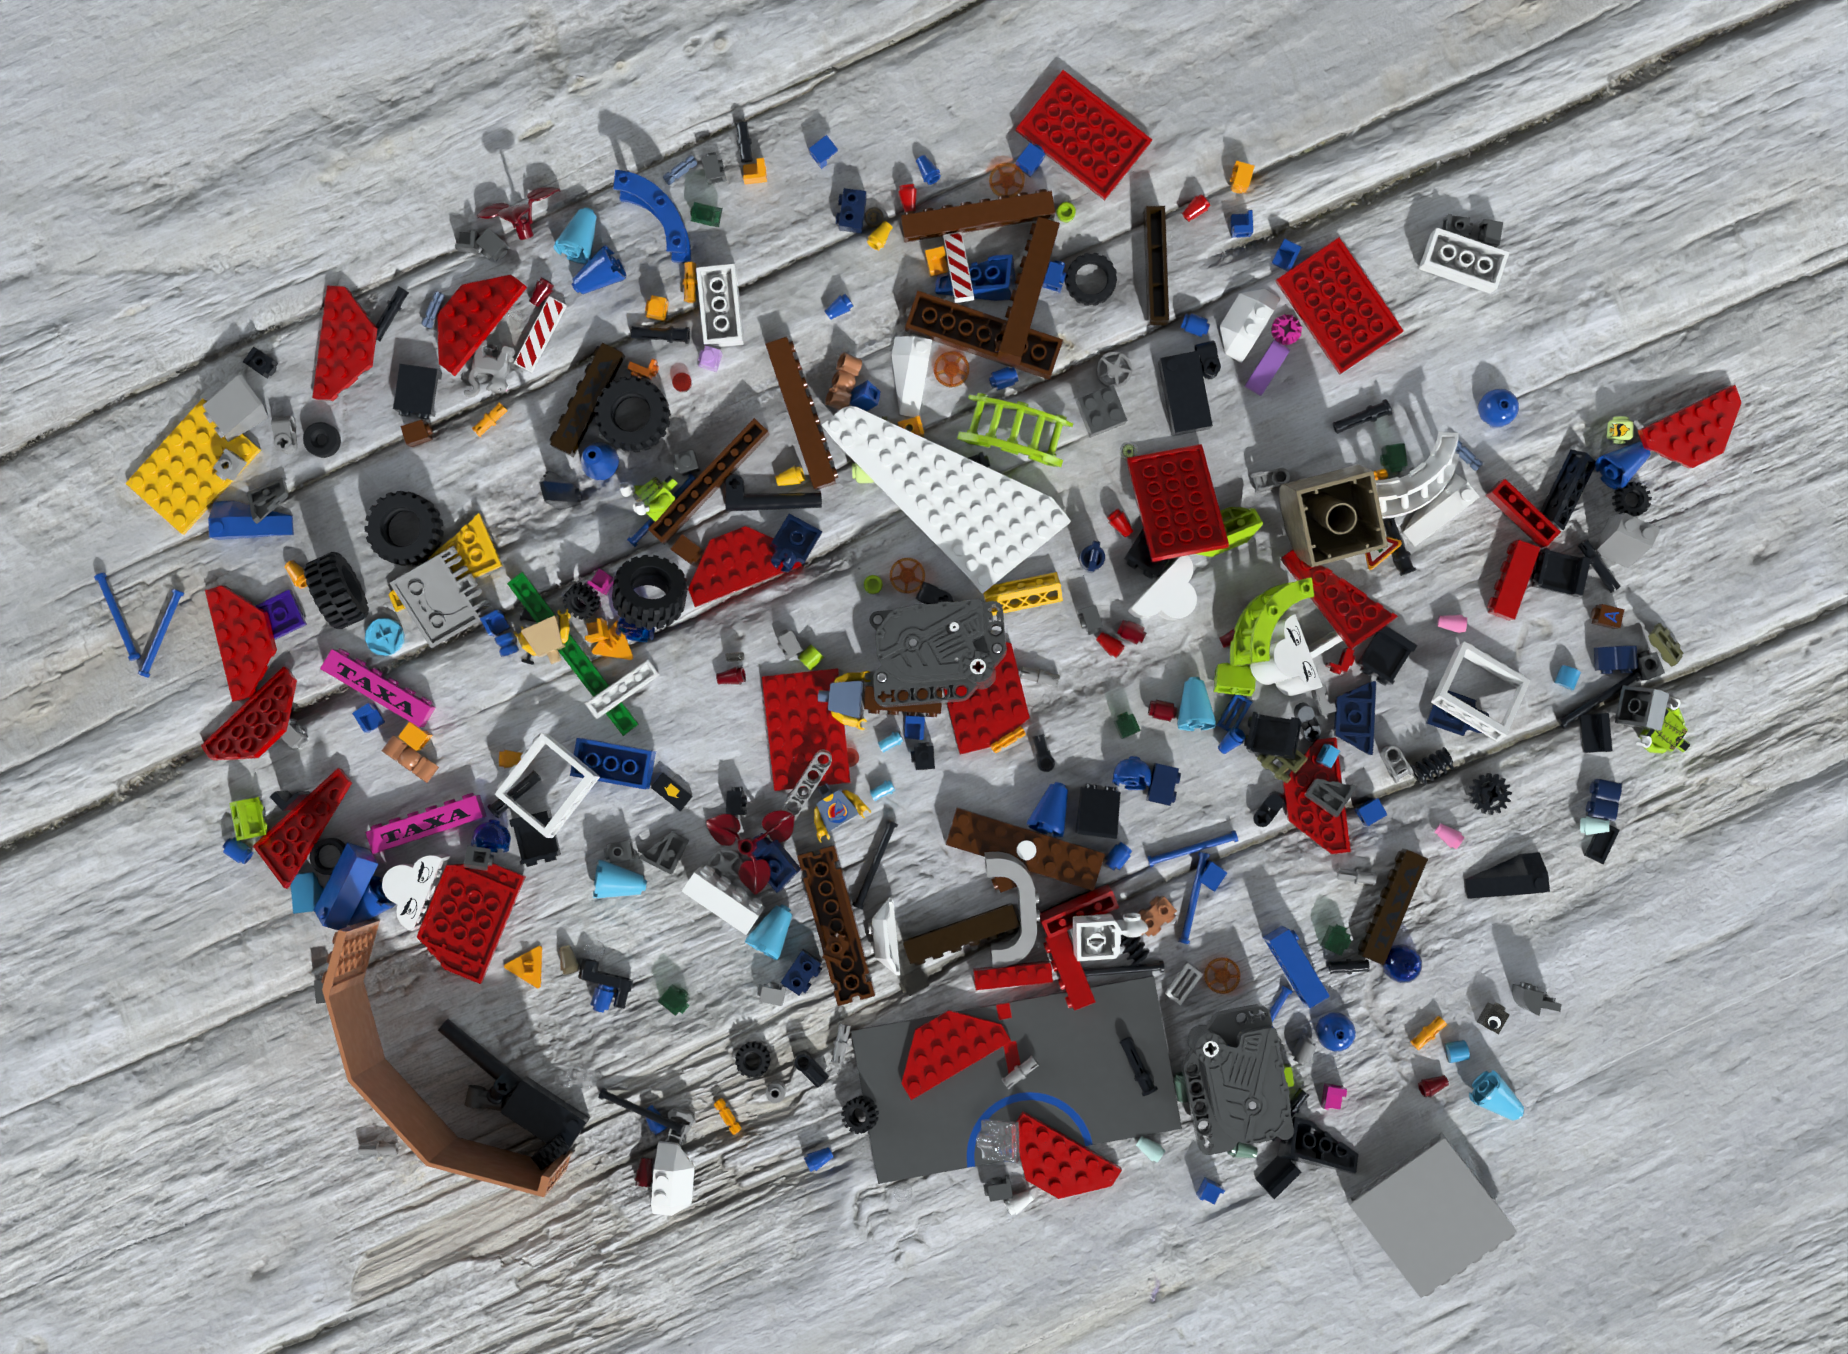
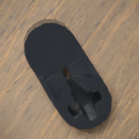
(1311, 730)
(1264, 816)

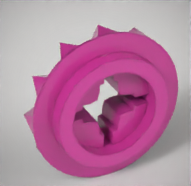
(1278, 332)

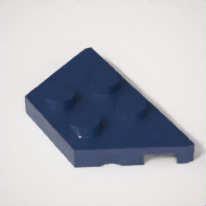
(1356, 717)

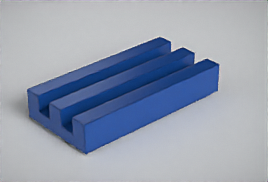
(1228, 708)

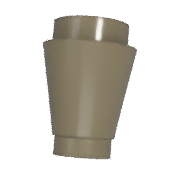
(568, 961)

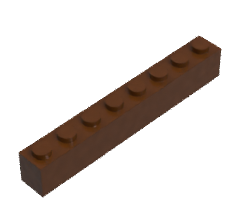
(977, 216)
(1028, 290)
(801, 414)
(709, 481)

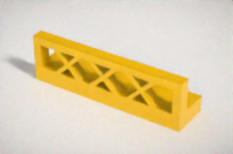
(1022, 590)

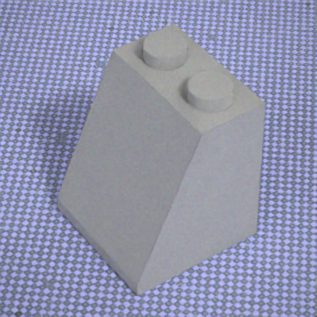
(234, 409)
(1626, 539)

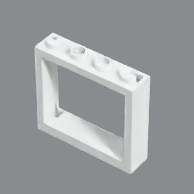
(1469, 714)
(572, 801)

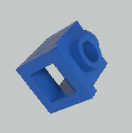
(1054, 276)

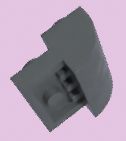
(1532, 999)

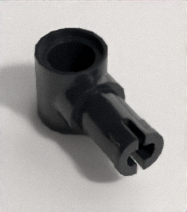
(1042, 752)

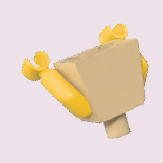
(546, 637)

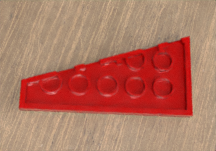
(1341, 603)
(295, 835)

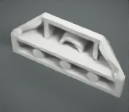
(1246, 321)
(885, 936)
(671, 1179)

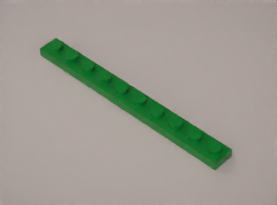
(572, 652)

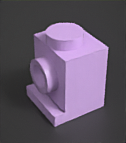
(710, 358)

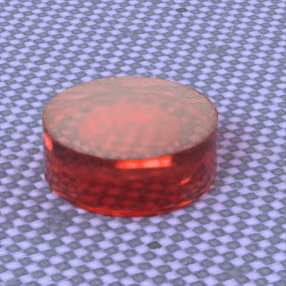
(682, 382)
(853, 757)

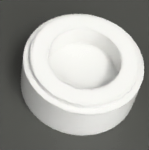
(1026, 850)

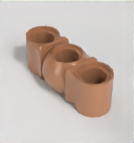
(843, 381)
(410, 759)

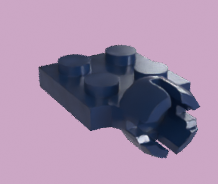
(793, 542)
(1448, 722)
(781, 863)

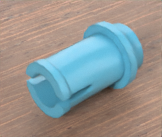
(890, 741)
(882, 790)

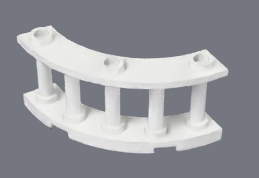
(1423, 483)

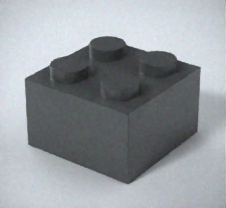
(1101, 411)
(1642, 707)

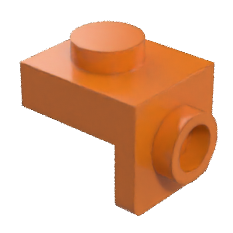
(640, 371)

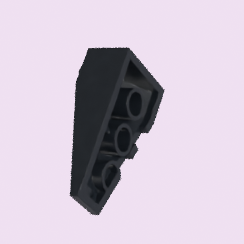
(559, 492)
(1516, 876)
(1317, 1148)

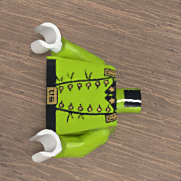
(652, 497)
(1671, 734)

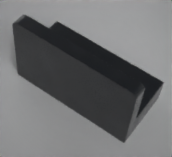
(1596, 733)
(286, 800)
(1278, 1176)

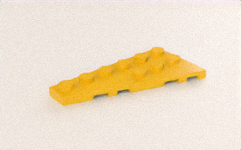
(475, 549)

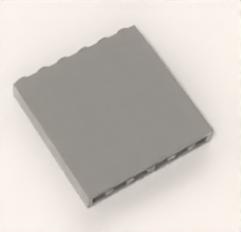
(1431, 1215)

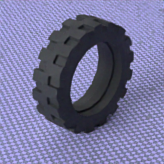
(1090, 299)

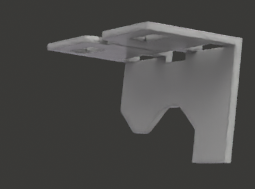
(1325, 706)

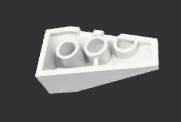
(910, 369)
(1439, 511)

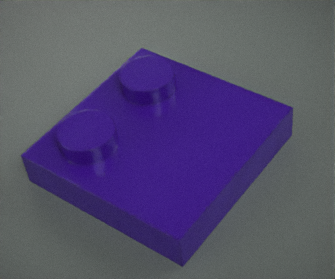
(283, 613)

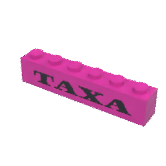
(377, 687)
(425, 824)

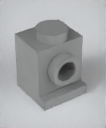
(235, 466)
(789, 644)
(295, 735)
(771, 993)

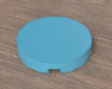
(384, 636)

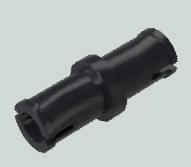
(744, 142)
(1349, 966)

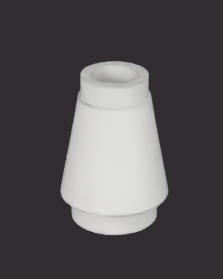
(1018, 1202)

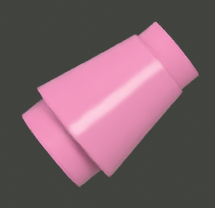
(1454, 623)
(1449, 835)

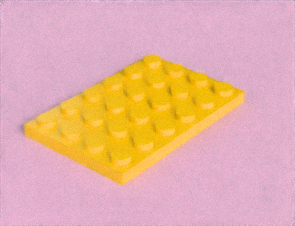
(180, 473)

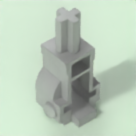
(682, 1113)

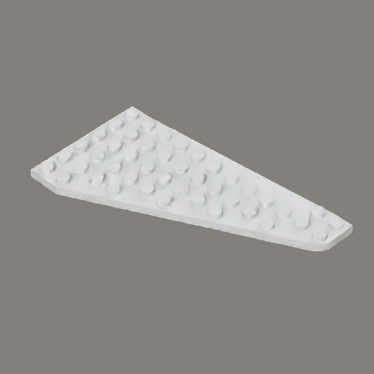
(963, 507)

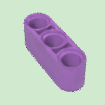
(1267, 368)

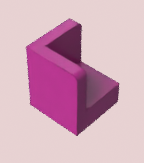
(601, 581)
(1332, 1096)

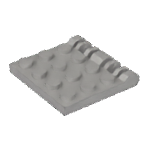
(438, 599)

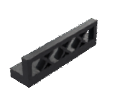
(1566, 486)

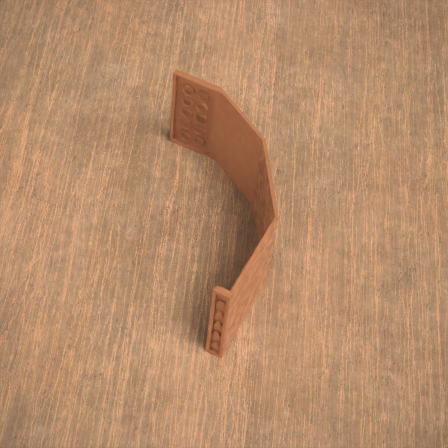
(393, 1096)

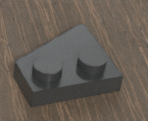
(666, 852)

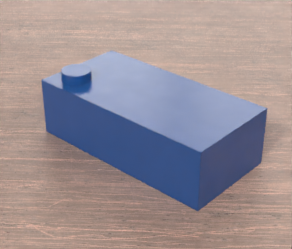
(615, 763)
(345, 886)
(1296, 966)

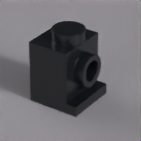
(255, 357)
(736, 801)

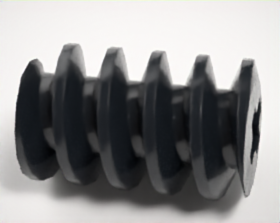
(1432, 766)
(1134, 949)

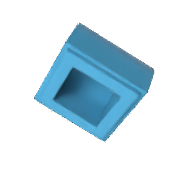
(1567, 677)
(1327, 755)
(1457, 1051)

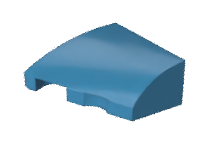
(305, 892)

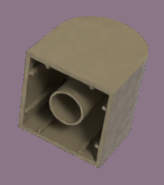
(1333, 515)

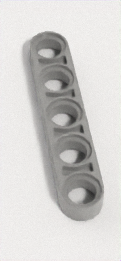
(811, 784)

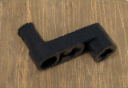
(590, 972)

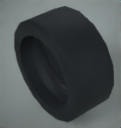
(314, 854)

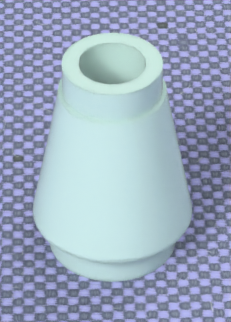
(1593, 825)
(1151, 1149)

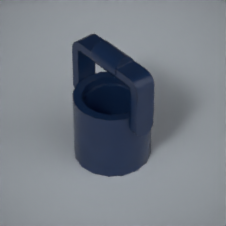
(1092, 557)

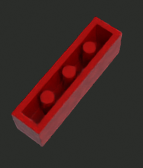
(1523, 513)
(1513, 580)
(1092, 903)
(1070, 971)
(1013, 975)

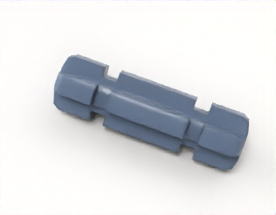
(679, 170)
(433, 309)
(1468, 457)

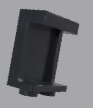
(416, 391)
(1140, 557)
(1560, 573)
(1386, 655)
(1273, 736)
(531, 843)

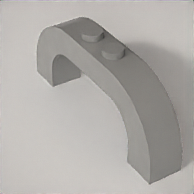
(1015, 949)

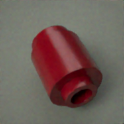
(1131, 632)
(1162, 710)

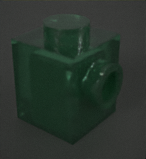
(706, 214)
(1394, 457)
(1126, 725)
(1336, 939)
(675, 1000)

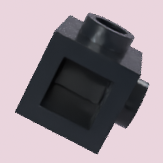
(923, 756)

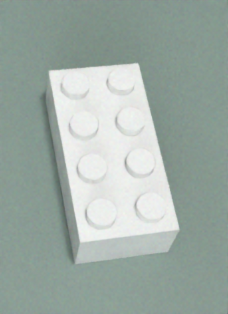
(1464, 260)
(720, 305)
(723, 898)

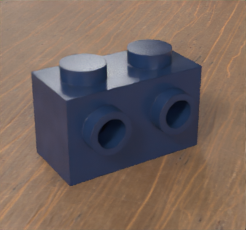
(852, 210)
(1163, 784)
(801, 972)

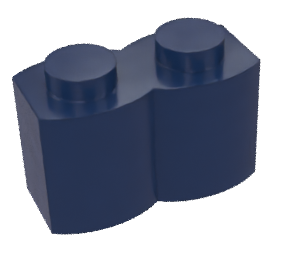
(1615, 658)
(1604, 799)

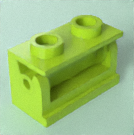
(1234, 679)
(248, 818)

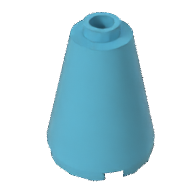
(578, 237)
(1195, 707)
(616, 881)
(771, 932)
(1495, 1095)

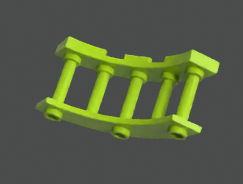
(1011, 445)
(1259, 619)

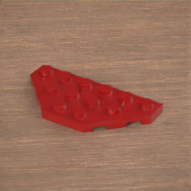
(472, 316)
(344, 344)
(1695, 431)
(733, 564)
(242, 638)
(256, 722)
(1306, 815)
(947, 1047)
(1059, 1162)

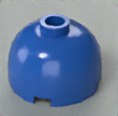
(1498, 407)
(1132, 773)
(1334, 1024)

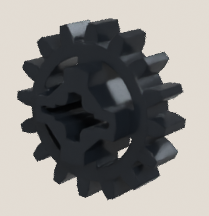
(1492, 786)

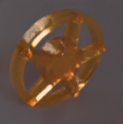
(1006, 179)
(951, 369)
(907, 575)
(1222, 975)

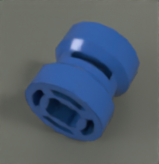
(506, 642)

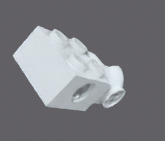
(1100, 935)

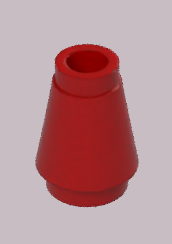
(908, 197)
(1196, 208)
(1120, 522)
(1110, 644)

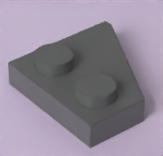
(266, 499)
(1330, 795)

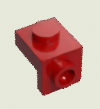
(1346, 660)

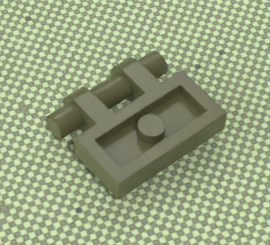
(1665, 644)
(1280, 773)

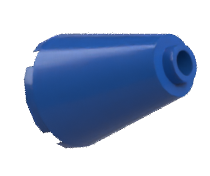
(599, 272)
(599, 461)
(1621, 465)
(1051, 811)
(372, 902)

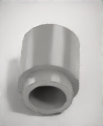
(1304, 1050)
(780, 1087)

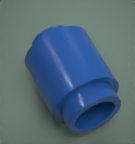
(1195, 324)
(1003, 378)
(237, 850)
(1118, 856)
(602, 998)

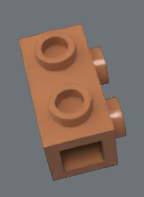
(1157, 914)

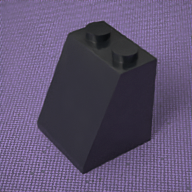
(1098, 811)

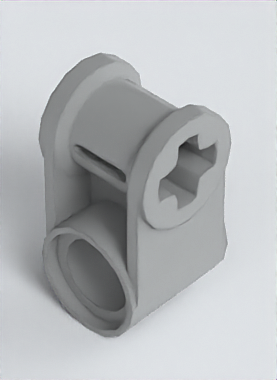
(285, 430)
(1266, 479)
(1398, 765)

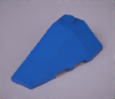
(989, 279)
(235, 521)

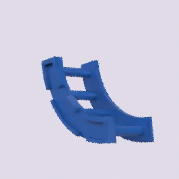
(647, 195)

